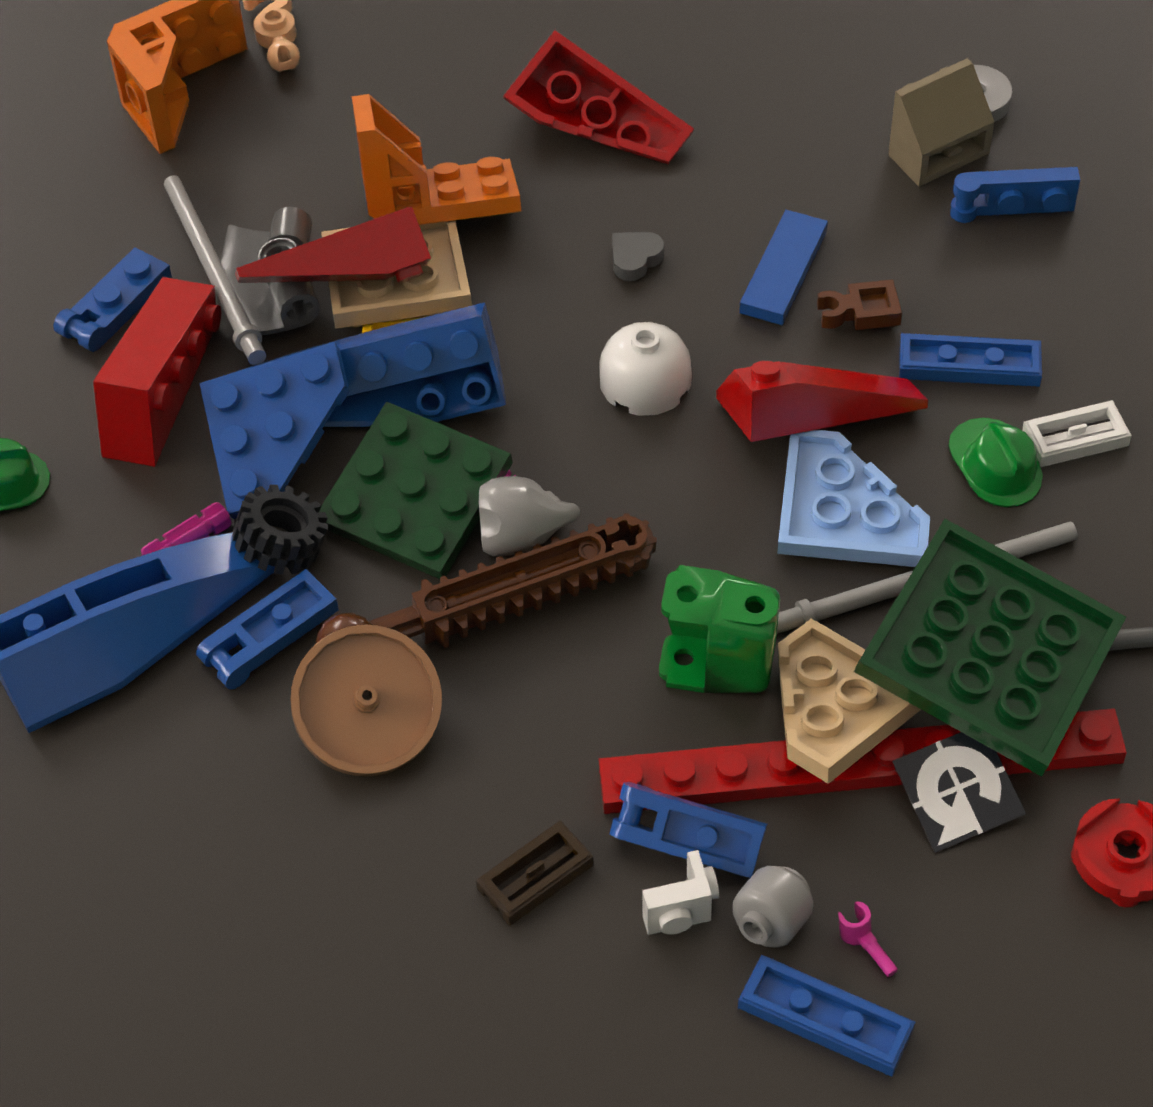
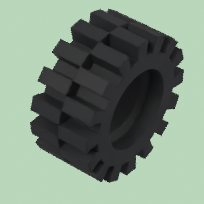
(274, 547)

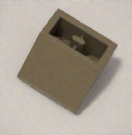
(940, 123)

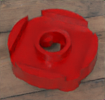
(1097, 855)

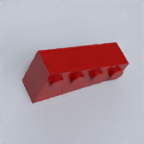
(153, 370)

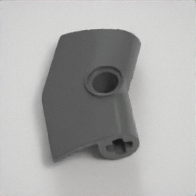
(271, 305)

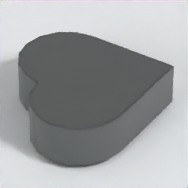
(635, 253)

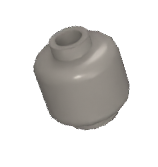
(774, 904)

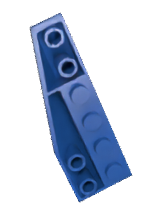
(424, 365)
(115, 624)

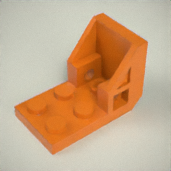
(161, 48)
(399, 179)

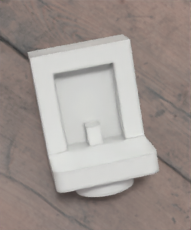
(681, 904)

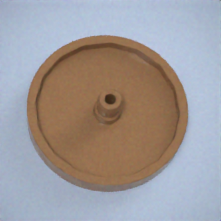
(366, 700)

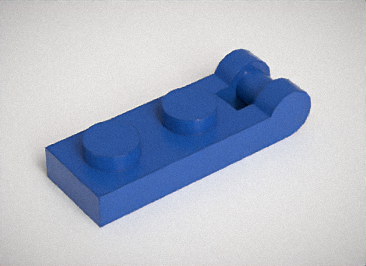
(1014, 192)
(112, 300)
(267, 628)
(685, 826)

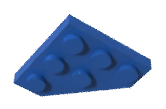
(271, 418)

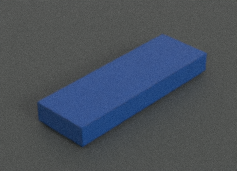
(783, 267)
(970, 359)
(826, 1015)

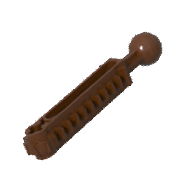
(517, 582)

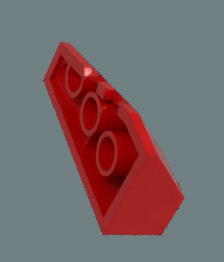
(587, 99)
(367, 251)
(799, 398)

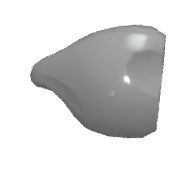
(520, 515)

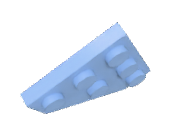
(845, 507)

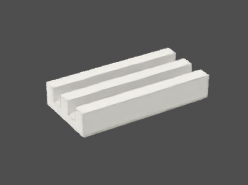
(1080, 438)

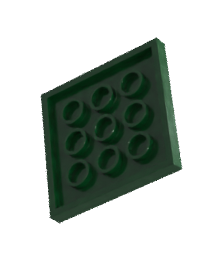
(991, 646)

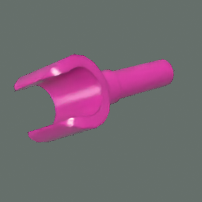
(862, 935)

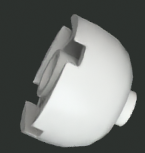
(645, 368)

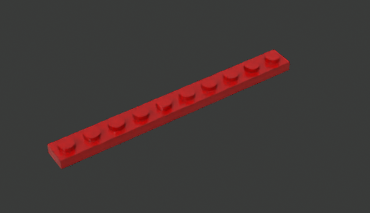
(765, 772)

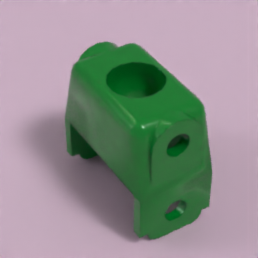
(723, 626)

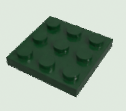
(413, 490)

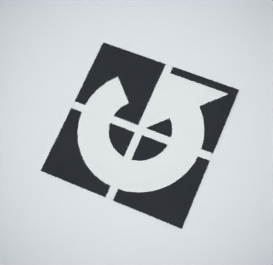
(958, 789)

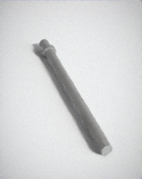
(246, 335)
(892, 586)

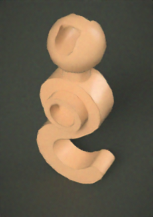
(276, 31)

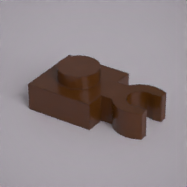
(866, 303)

